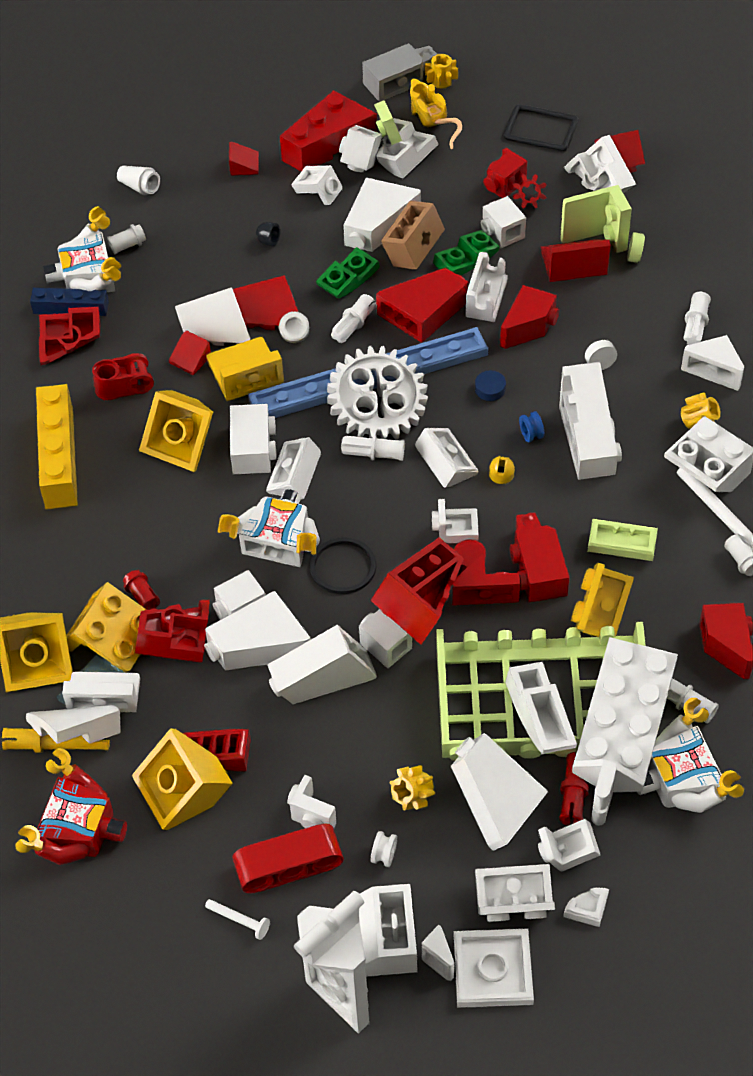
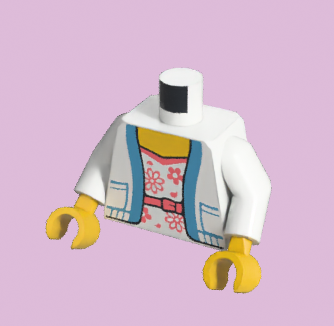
(85, 259)
(274, 529)
(684, 767)

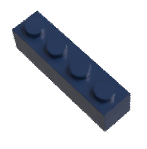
(59, 300)

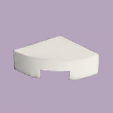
(587, 906)

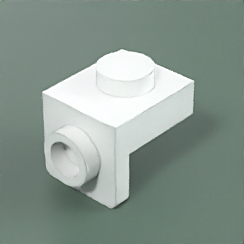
(455, 524)
(307, 809)
(568, 845)

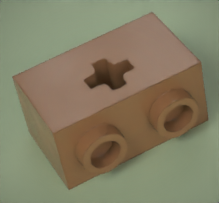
(413, 235)

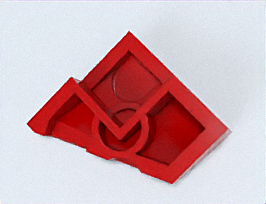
(265, 302)
(67, 332)
(173, 632)

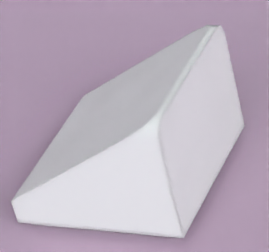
(437, 953)

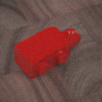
(539, 559)

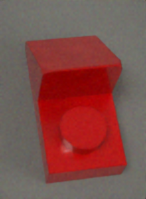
(480, 588)

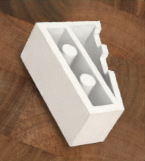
(588, 421)

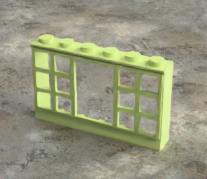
(506, 651)

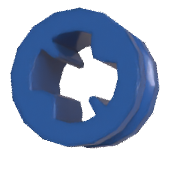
(531, 426)

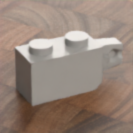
(393, 71)

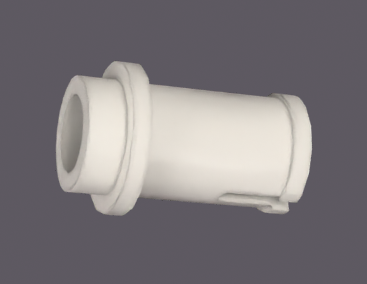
(127, 238)
(741, 553)

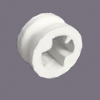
(383, 848)

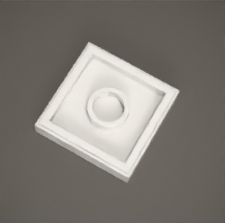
(493, 968)

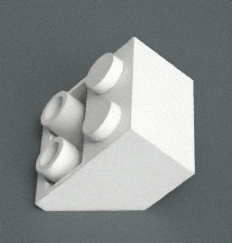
(712, 456)
(388, 930)

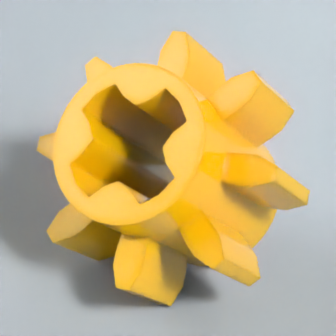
(441, 71)
(697, 408)
(412, 787)

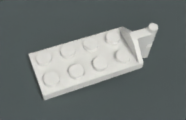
(623, 721)
(336, 958)

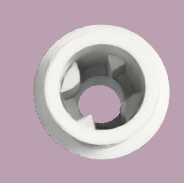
(140, 179)

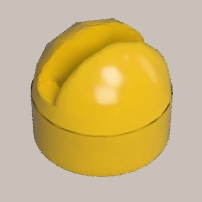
(509, 469)

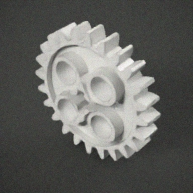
(349, 396)

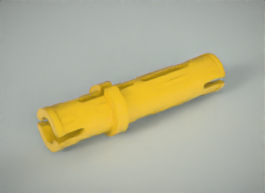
(32, 740)

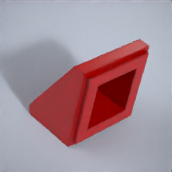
(243, 160)
(190, 353)

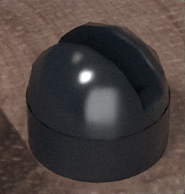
(268, 233)

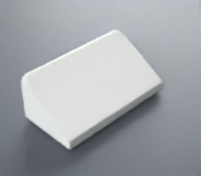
(445, 456)
(294, 467)

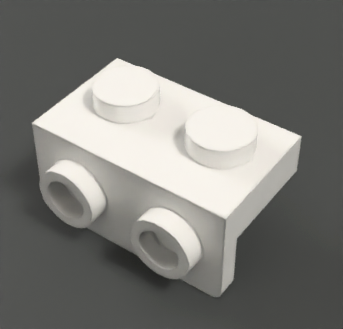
(514, 890)

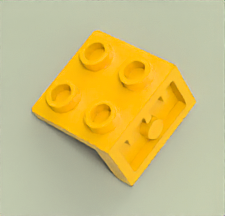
(246, 368)
(108, 627)

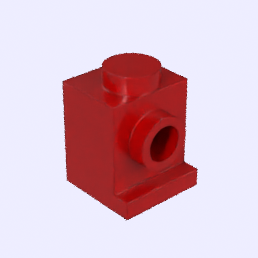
(505, 172)

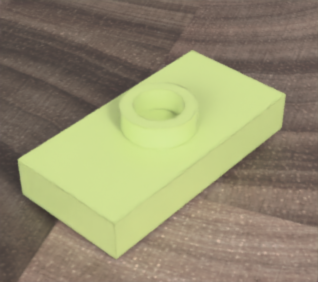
(622, 539)

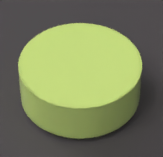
(636, 247)

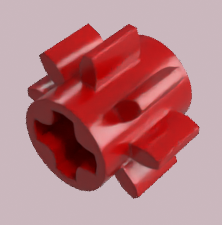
(526, 183)

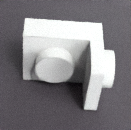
(318, 180)

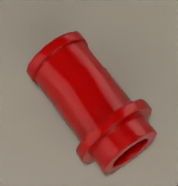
(136, 584)

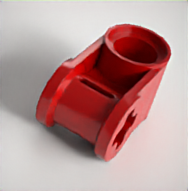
(119, 376)

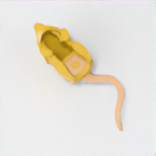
(431, 107)

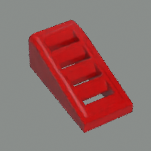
(229, 737)

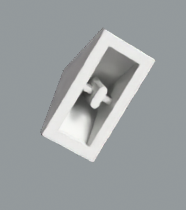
(714, 361)

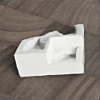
(408, 153)
(601, 167)
(214, 318)
(91, 722)

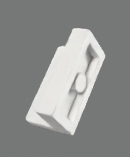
(102, 688)

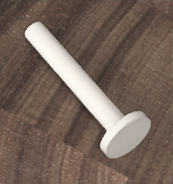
(260, 927)

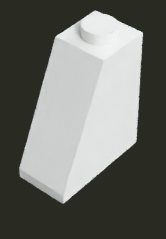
(375, 212)
(255, 634)
(321, 667)
(495, 789)

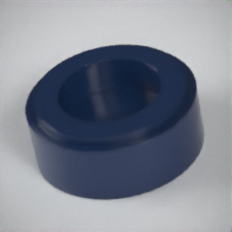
(490, 385)

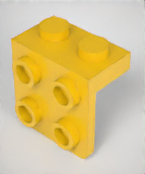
(603, 600)

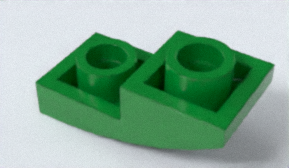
(465, 255)
(349, 275)

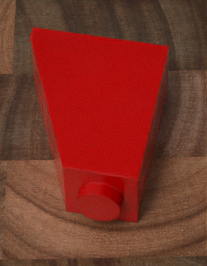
(423, 302)

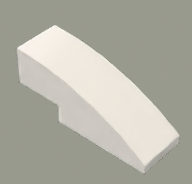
(540, 708)

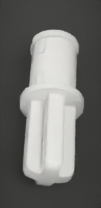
(696, 317)
(353, 318)
(373, 447)
(680, 694)

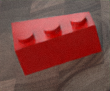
(321, 130)
(419, 588)

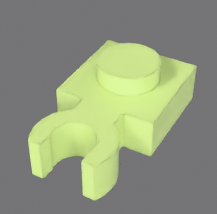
(386, 123)

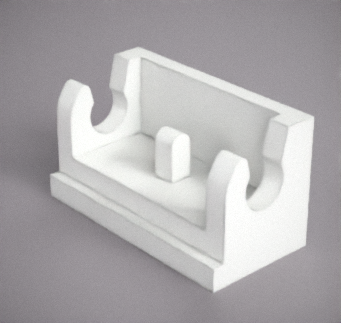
(486, 289)

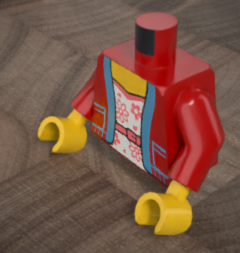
(74, 817)

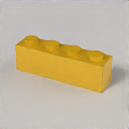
(56, 446)

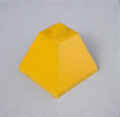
(176, 429)
(34, 650)
(180, 779)

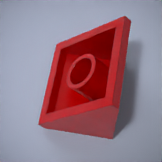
(576, 259)

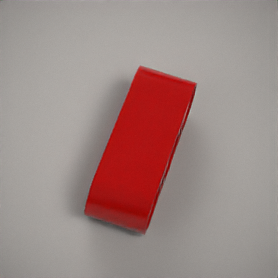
(287, 858)

